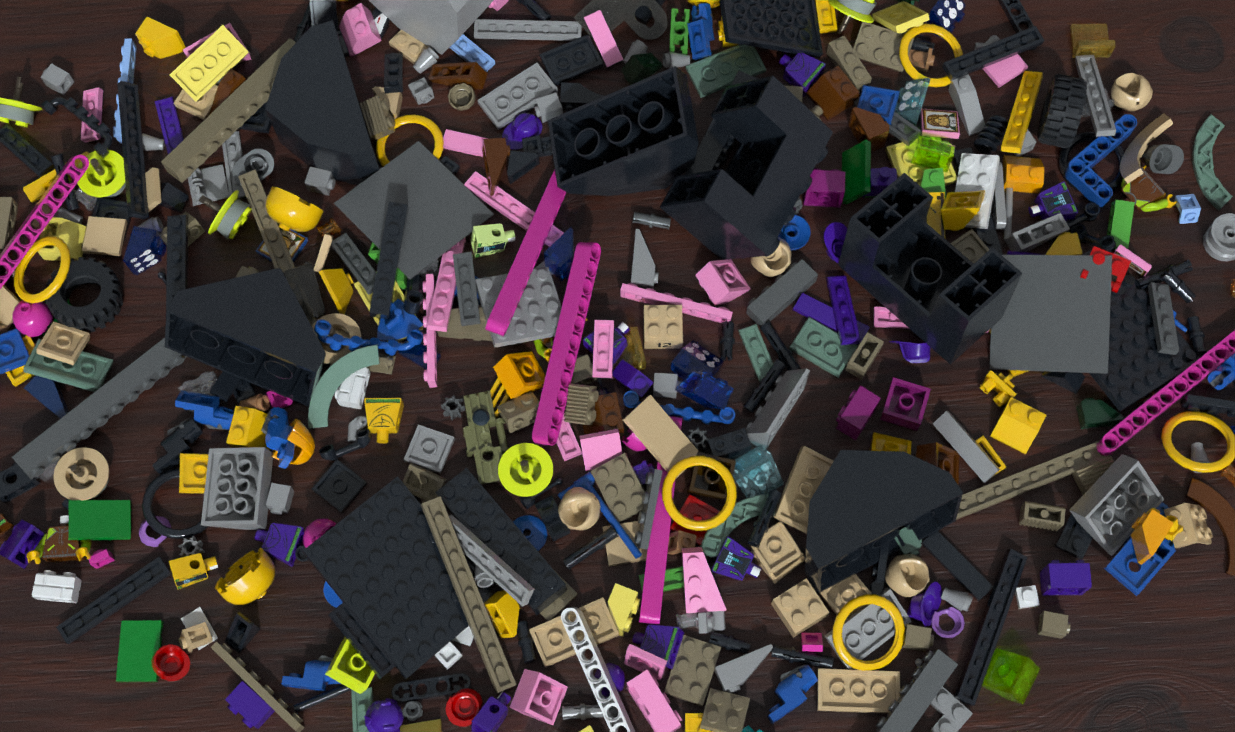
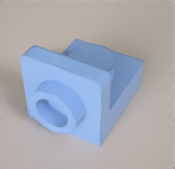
(1188, 208)

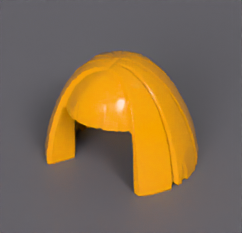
(303, 443)

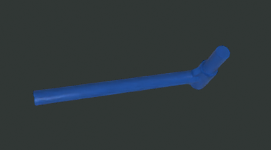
(587, 482)

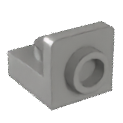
(421, 91)
(711, 621)

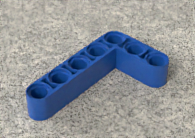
(1096, 154)

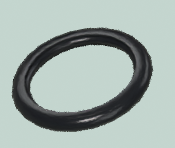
(1085, 136)
(151, 518)

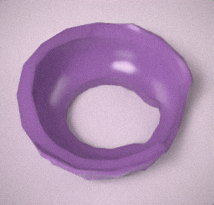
(149, 541)
(958, 622)

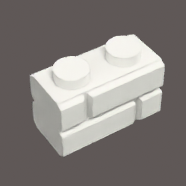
(353, 389)
(56, 587)

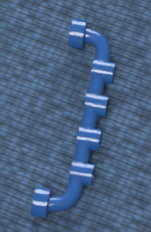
(323, 328)
(726, 416)

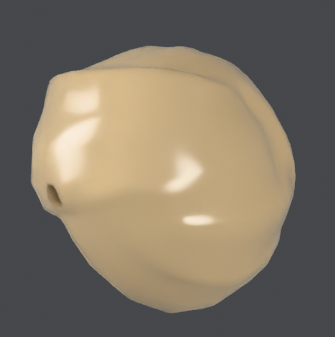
(1131, 92)
(776, 262)
(579, 509)
(907, 575)

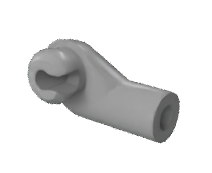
(994, 38)
(355, 426)

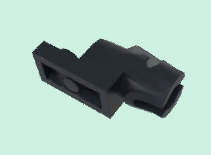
(177, 442)

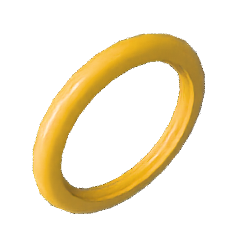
(903, 51)
(436, 132)
(59, 279)
(1187, 463)
(693, 524)
(839, 622)

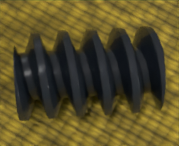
(991, 135)

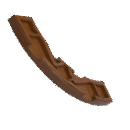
(1221, 510)

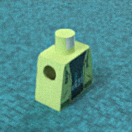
(490, 239)

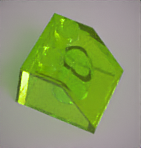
(933, 153)
(1010, 675)

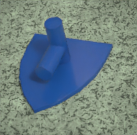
(399, 323)

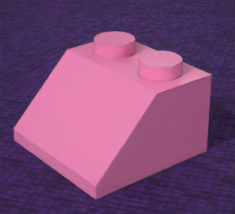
(359, 29)
(722, 281)
(538, 696)

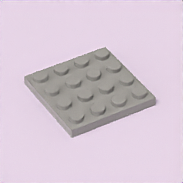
(536, 311)

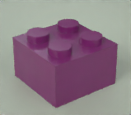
(826, 188)
(905, 404)
(859, 410)

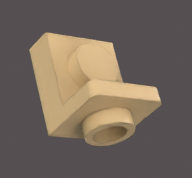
(195, 637)

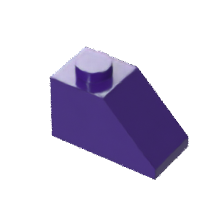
(632, 378)

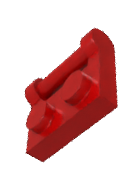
(1119, 266)

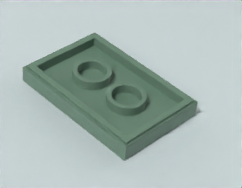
(822, 347)

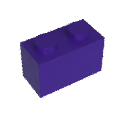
(249, 705)

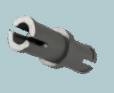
(651, 220)

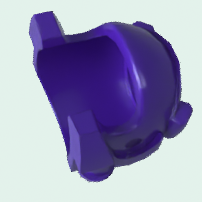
(384, 716)

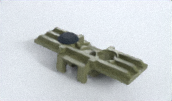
(478, 437)

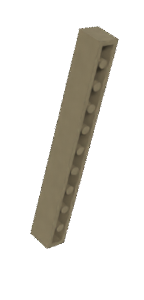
(225, 119)

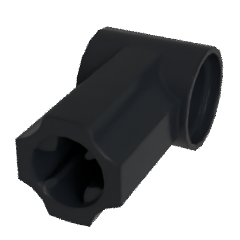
(413, 295)

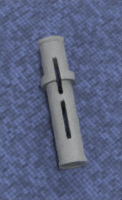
(585, 711)

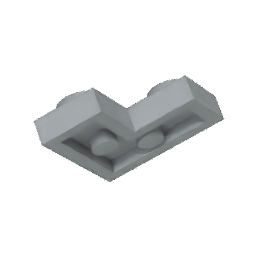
(953, 712)

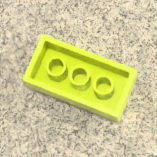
(350, 668)

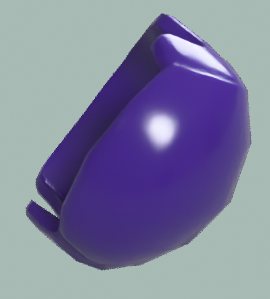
(617, 676)

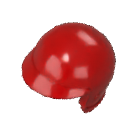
(170, 662)
(463, 707)

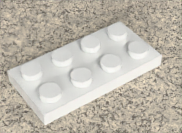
(976, 174)

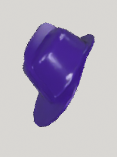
(522, 127)
(834, 239)
(914, 351)
(925, 604)

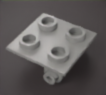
(208, 182)

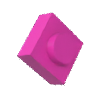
(277, 400)
(101, 558)
(812, 642)

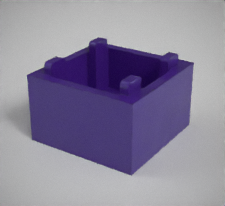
(1065, 578)

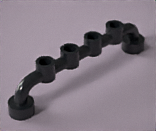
(81, 113)

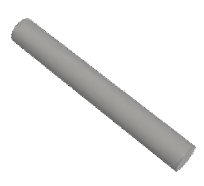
(1008, 205)

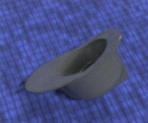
(1164, 158)
(254, 159)

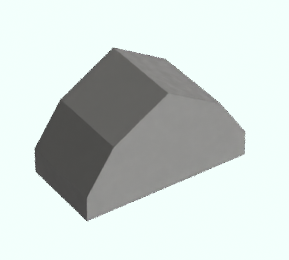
(433, 21)

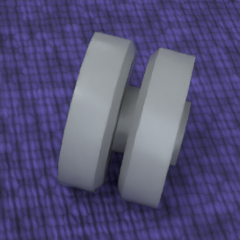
(1220, 238)

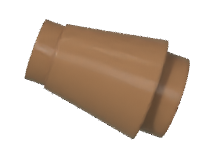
(258, 402)

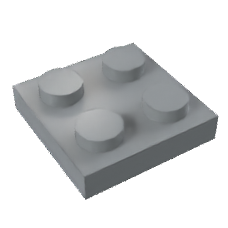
(429, 449)

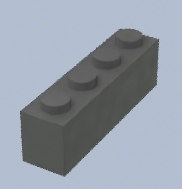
(781, 293)

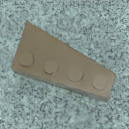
(476, 332)

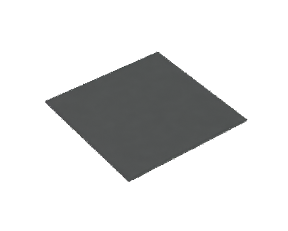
(438, 206)
(1055, 316)

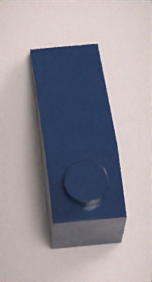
(48, 394)

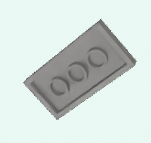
(516, 95)
(868, 628)

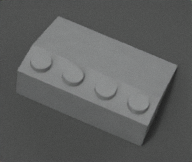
(777, 407)
(237, 488)
(1116, 502)

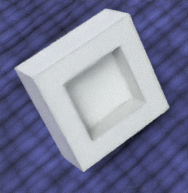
(1027, 597)
(448, 655)

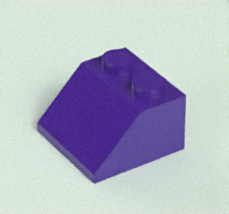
(22, 540)

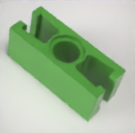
(679, 27)
(1120, 222)

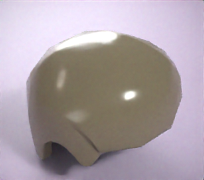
(461, 97)

